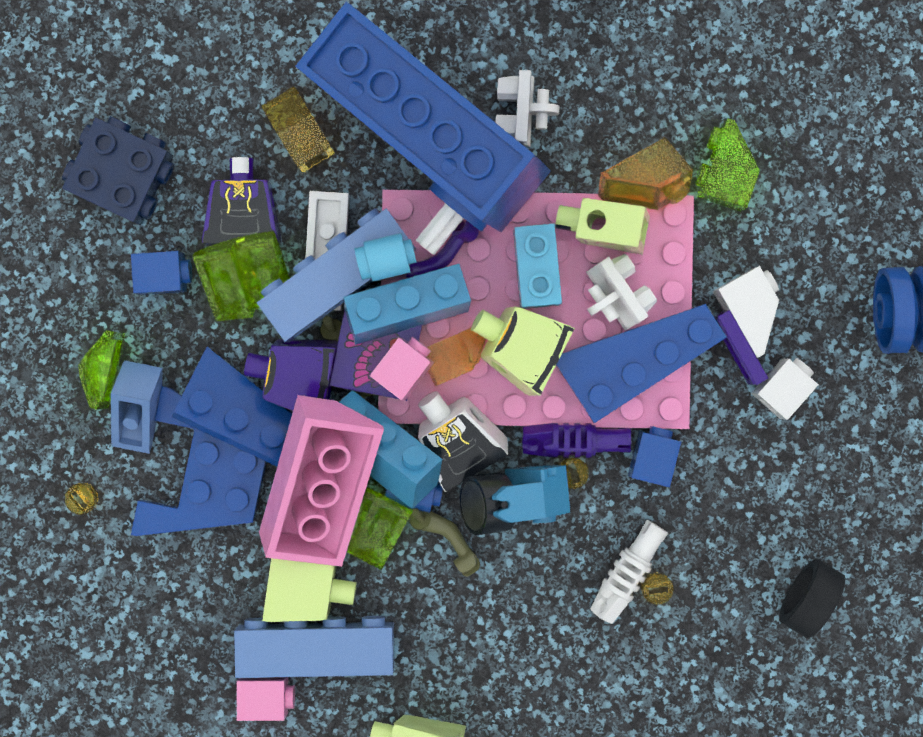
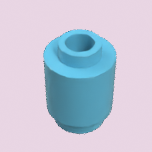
(385, 257)

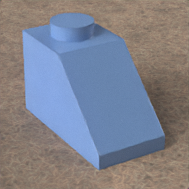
(135, 406)

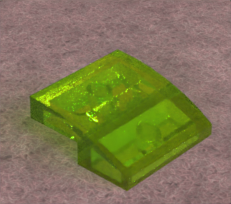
(238, 272)

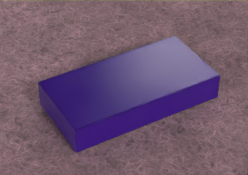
(740, 349)

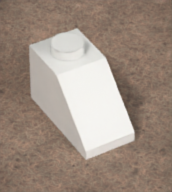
(752, 304)

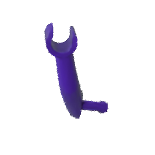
(463, 233)

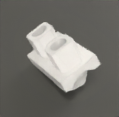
(521, 90)
(615, 296)

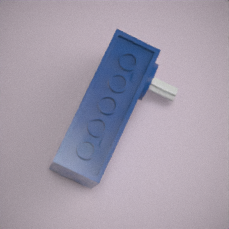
(469, 157)

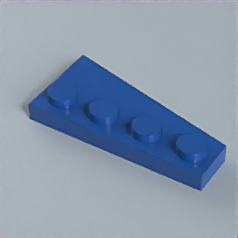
(628, 363)
(233, 409)

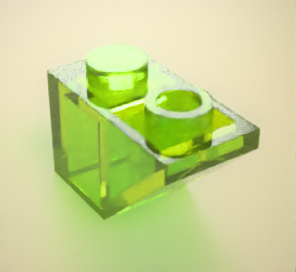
(730, 170)

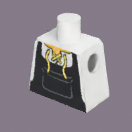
(460, 437)

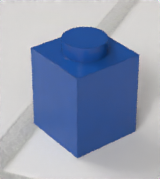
(160, 272)
(654, 457)

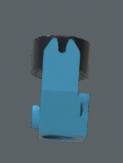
(499, 500)

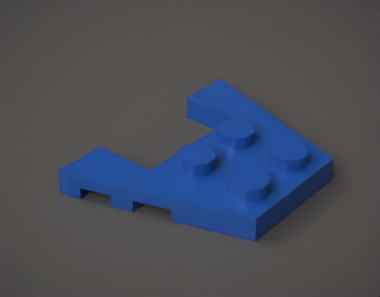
(218, 484)

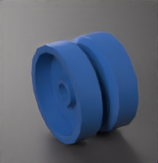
(898, 309)

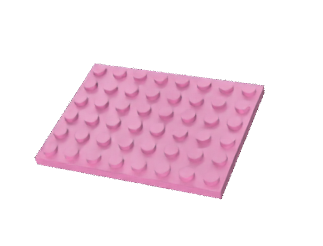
(493, 285)

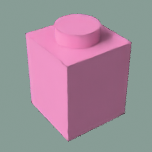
(403, 367)
(264, 699)

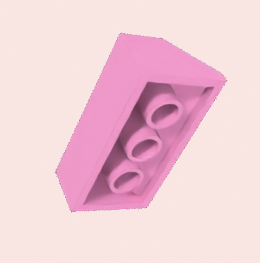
(319, 482)

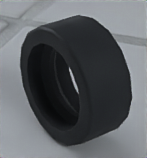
(812, 598)

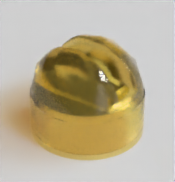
(581, 469)
(87, 494)
(657, 580)

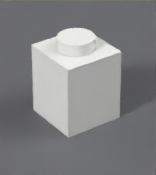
(786, 388)

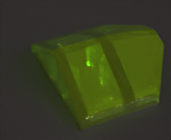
(99, 369)
(377, 528)

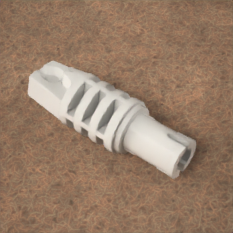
(629, 571)

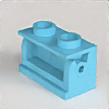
(537, 266)

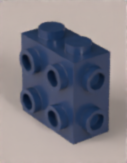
(118, 169)

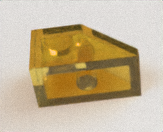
(297, 129)
(648, 178)

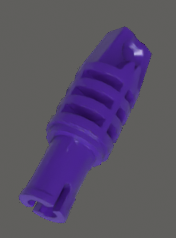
(575, 440)

